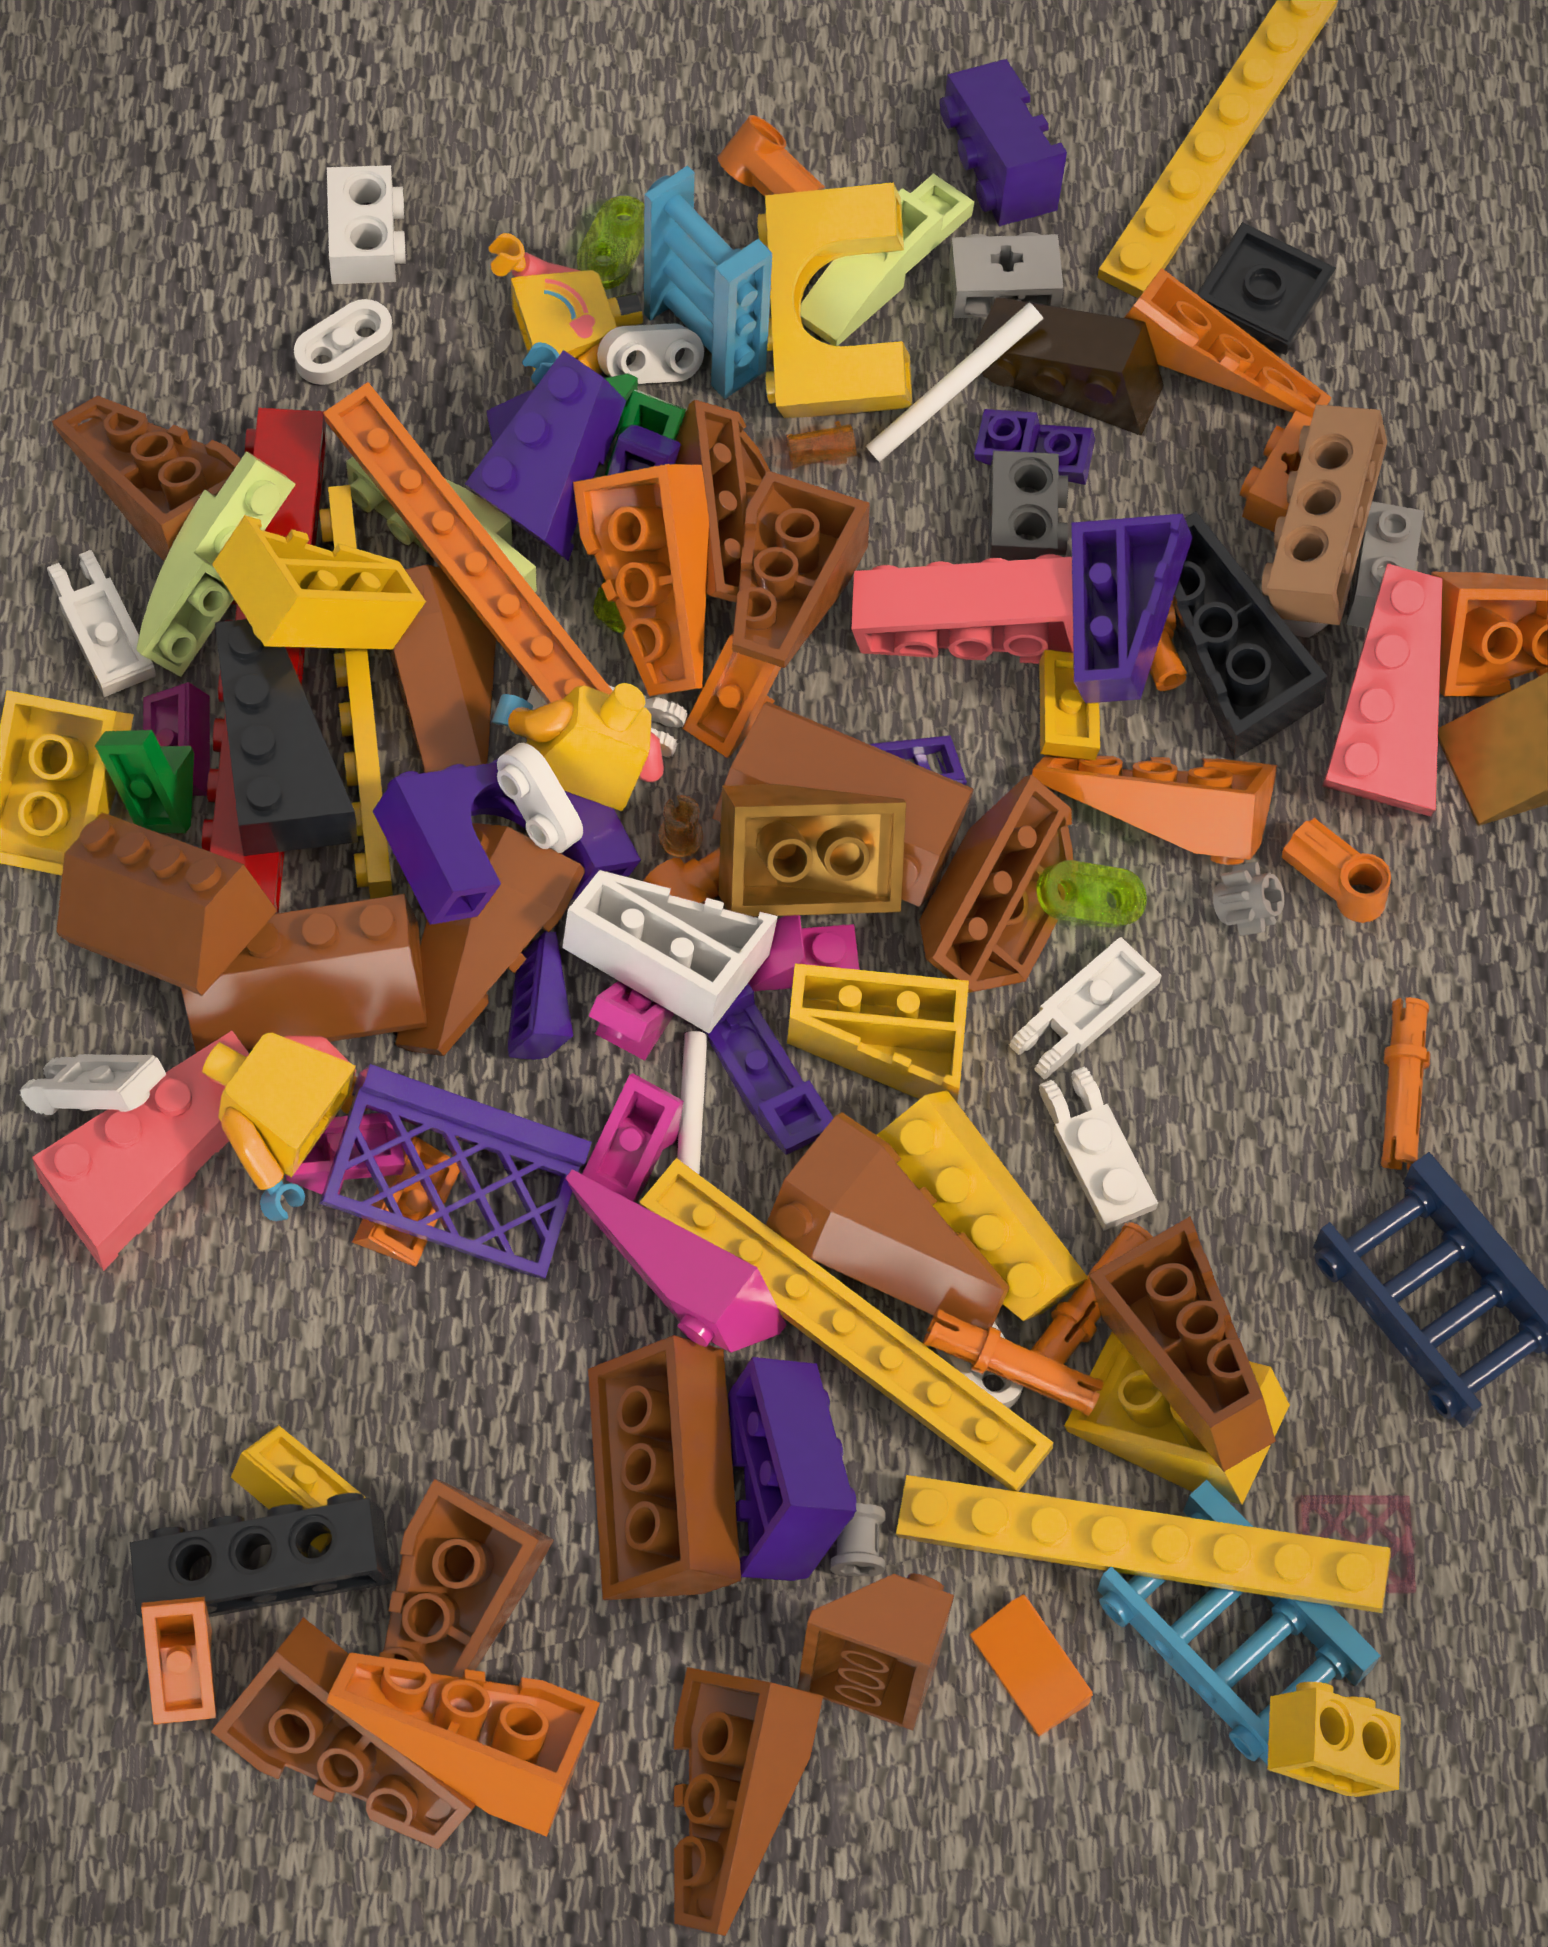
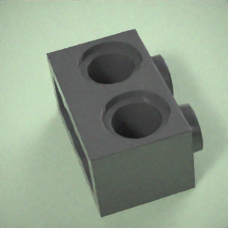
(1020, 512)

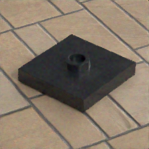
(1266, 286)

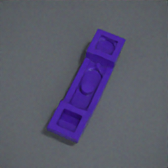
(766, 1078)

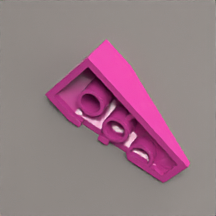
(701, 1284)

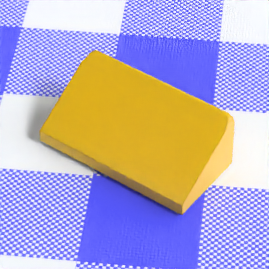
(285, 1472)

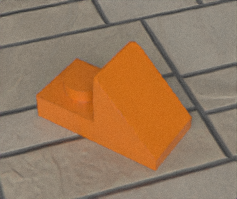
(731, 700)
(179, 1660)

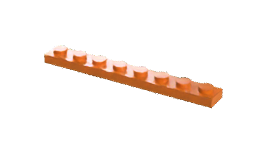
(461, 546)

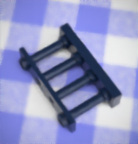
(1465, 1238)

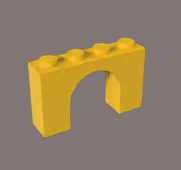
(804, 235)

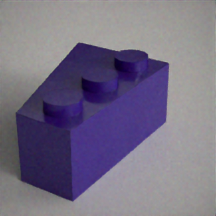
(1003, 142)
(546, 448)
(1121, 600)
(791, 1468)

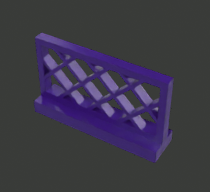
(463, 1121)

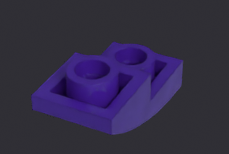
(1023, 433)

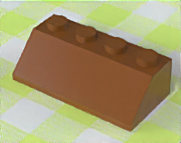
(807, 754)
(158, 903)
(319, 974)
(664, 1471)
(877, 1647)

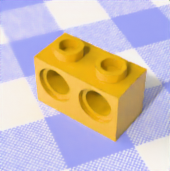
(1334, 1741)

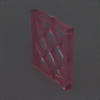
(1404, 1544)

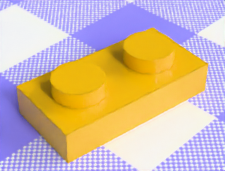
(1066, 722)

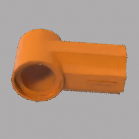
(759, 160)
(1337, 867)

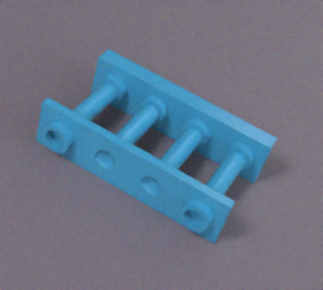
(718, 300)
(1339, 1645)

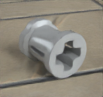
(859, 1544)

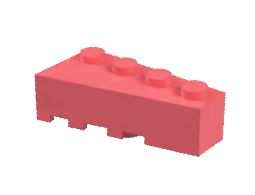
(966, 608)
(1392, 708)
(130, 1163)

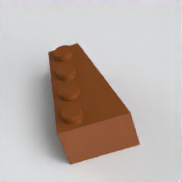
(1182, 1336)

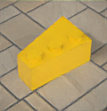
(313, 594)
(882, 1025)

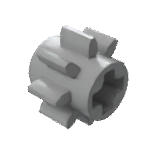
(1248, 898)

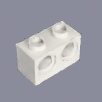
(362, 226)

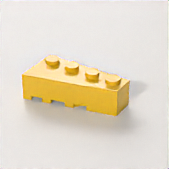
(983, 1201)

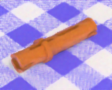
(1406, 1065)
(1076, 1318)
(1013, 1362)

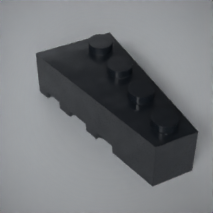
(1241, 647)
(279, 760)

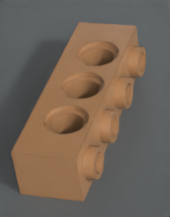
(1319, 588)

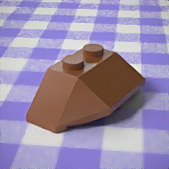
(731, 476)
(986, 908)

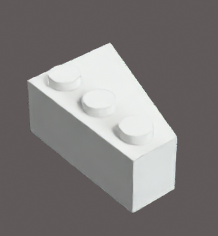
(667, 946)

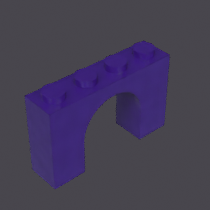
(441, 856)

